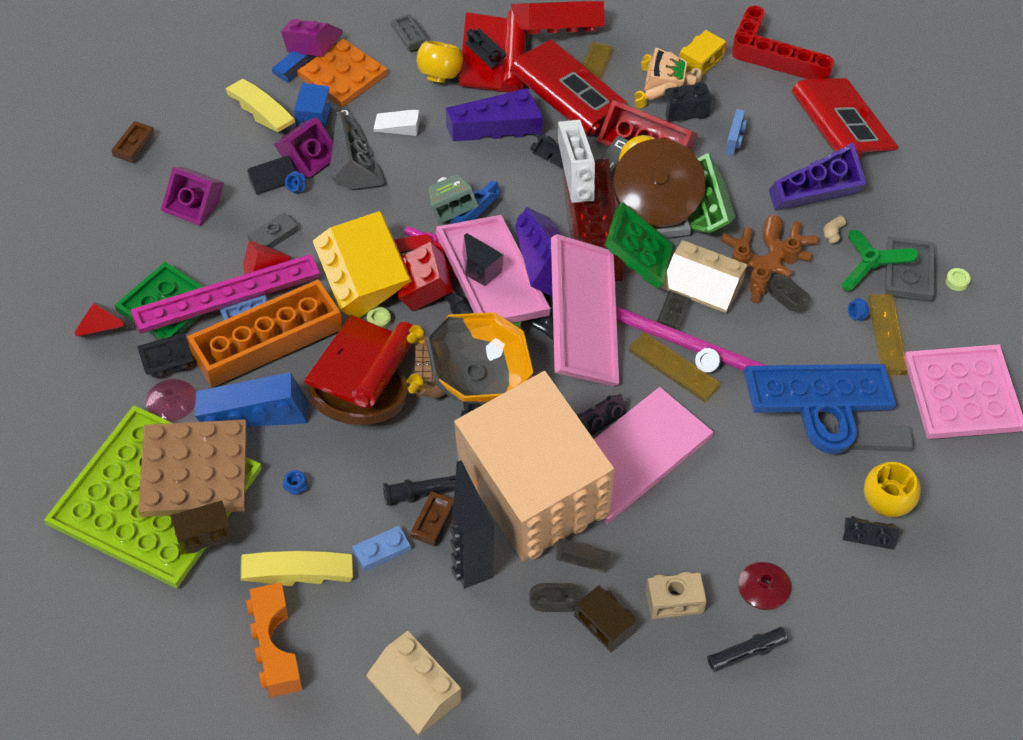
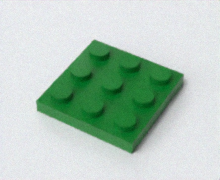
(639, 245)
(159, 285)

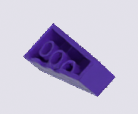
(495, 116)
(823, 179)
(534, 237)

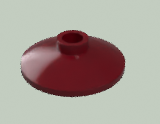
(760, 594)

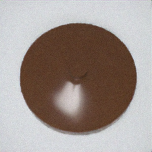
(660, 182)
(387, 405)

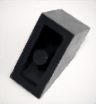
(480, 260)

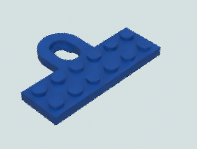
(821, 389)

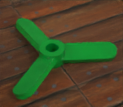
(874, 258)

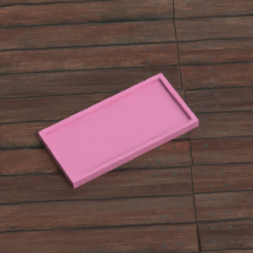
(509, 291)
(584, 311)
(648, 446)

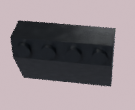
(471, 533)

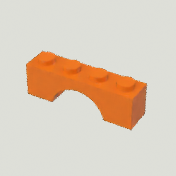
(280, 667)

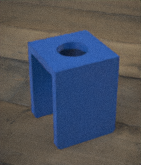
(312, 104)

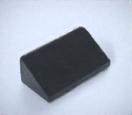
(270, 174)

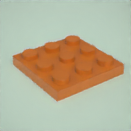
(345, 71)

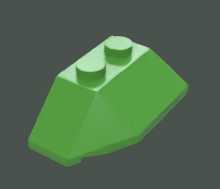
(715, 205)

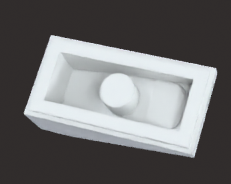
(398, 122)

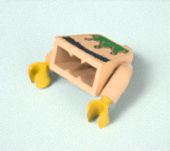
(663, 72)

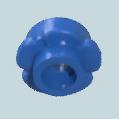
(291, 182)
(858, 309)
(295, 477)

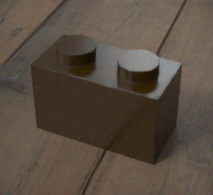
(202, 527)
(605, 618)

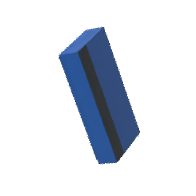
(288, 67)

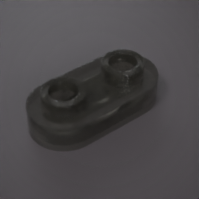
(791, 296)
(555, 595)

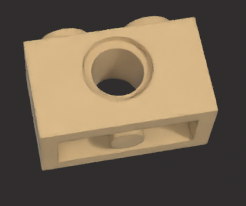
(664, 604)

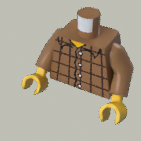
(422, 381)

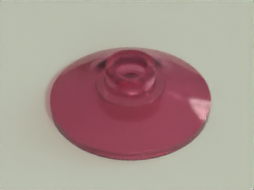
(174, 406)

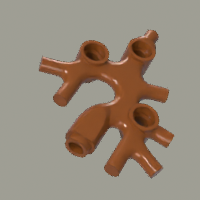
(763, 266)

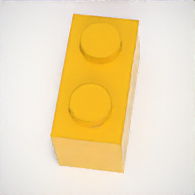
(703, 52)

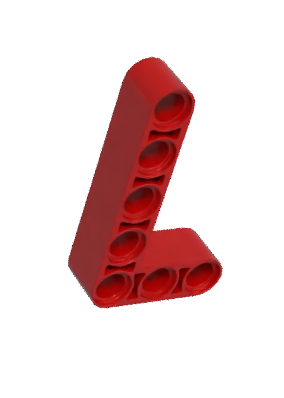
(775, 54)

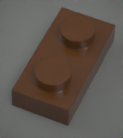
(132, 141)
(432, 518)

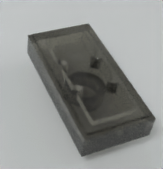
(674, 310)
(583, 555)

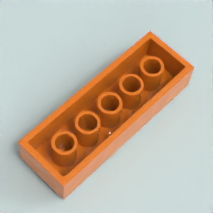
(264, 333)

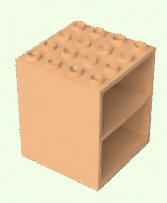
(535, 466)

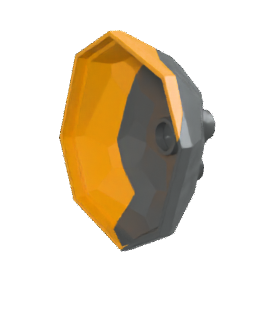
(478, 356)

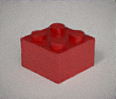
(428, 276)

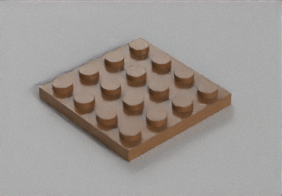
(193, 466)

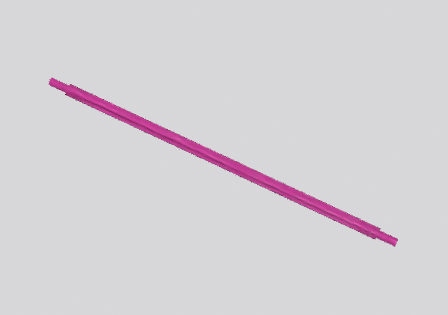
(655, 328)

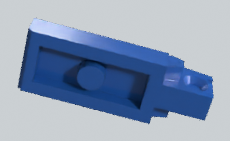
(484, 199)

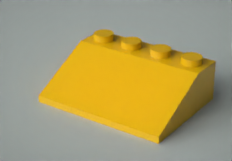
(361, 263)

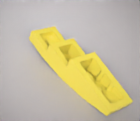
(261, 105)
(296, 566)

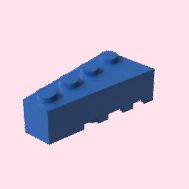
(258, 401)

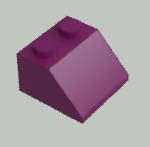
(309, 37)
(307, 147)
(191, 195)

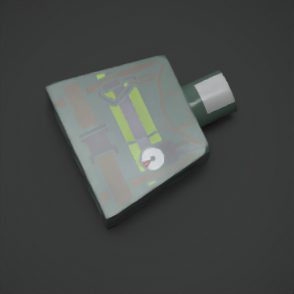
(451, 198)

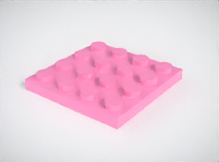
(964, 391)

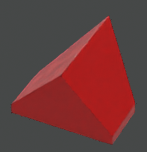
(261, 257)
(98, 320)

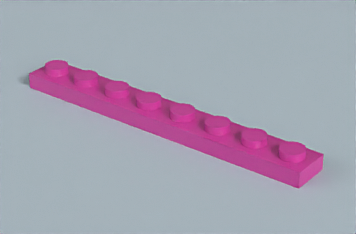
(224, 293)

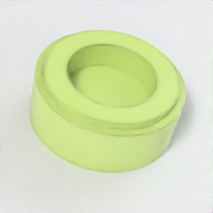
(958, 279)
(379, 317)

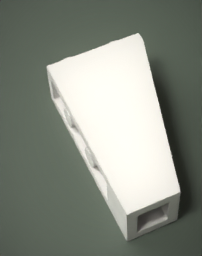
(577, 160)

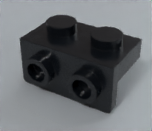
(687, 102)
(165, 354)

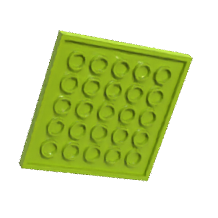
(104, 506)

